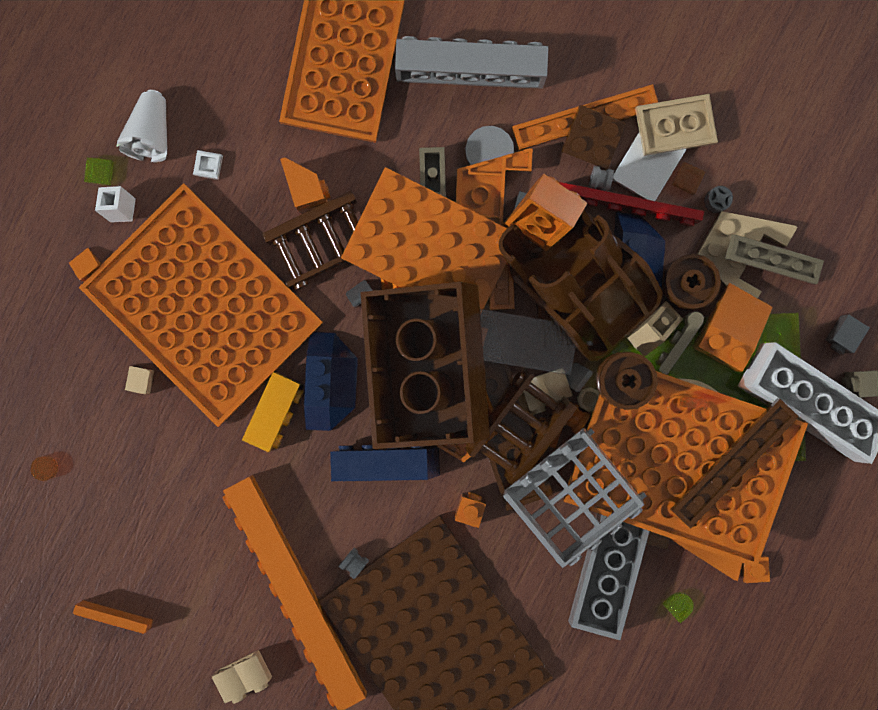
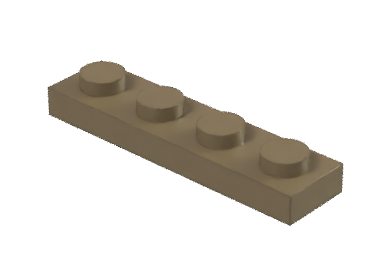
(774, 259)

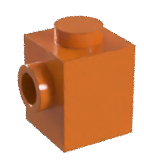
(470, 509)

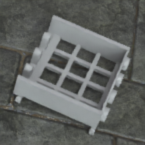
(549, 467)

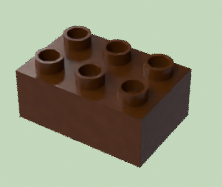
(425, 365)

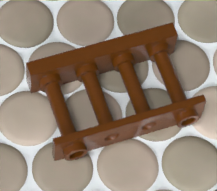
(300, 226)
(545, 430)

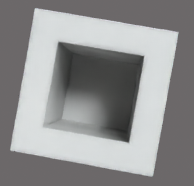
(115, 204)

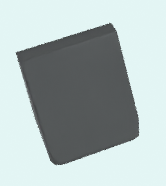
(354, 294)

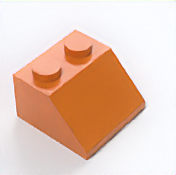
(304, 186)

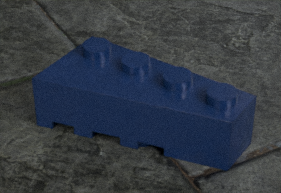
(384, 463)

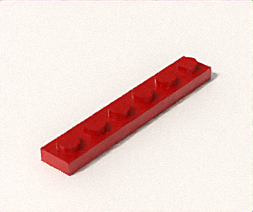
(637, 206)

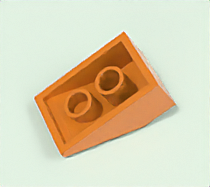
(547, 212)
(733, 328)

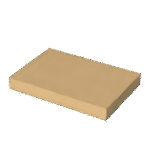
(676, 125)

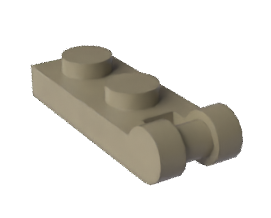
(679, 342)

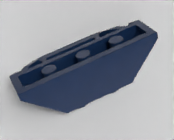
(643, 240)
(329, 381)

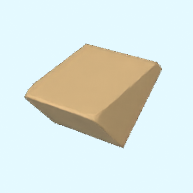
(139, 380)

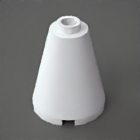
(146, 129)

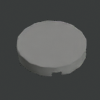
(487, 144)

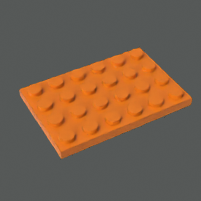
(342, 66)
(424, 239)

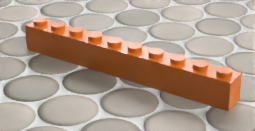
(295, 593)

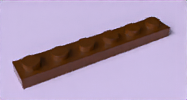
(734, 462)

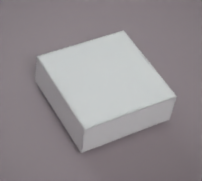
(208, 165)

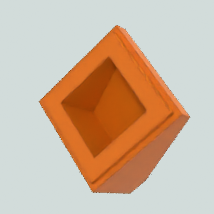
(85, 264)

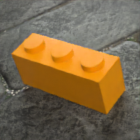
(273, 412)

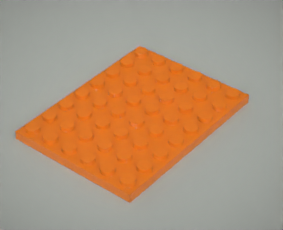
(201, 305)
(670, 448)

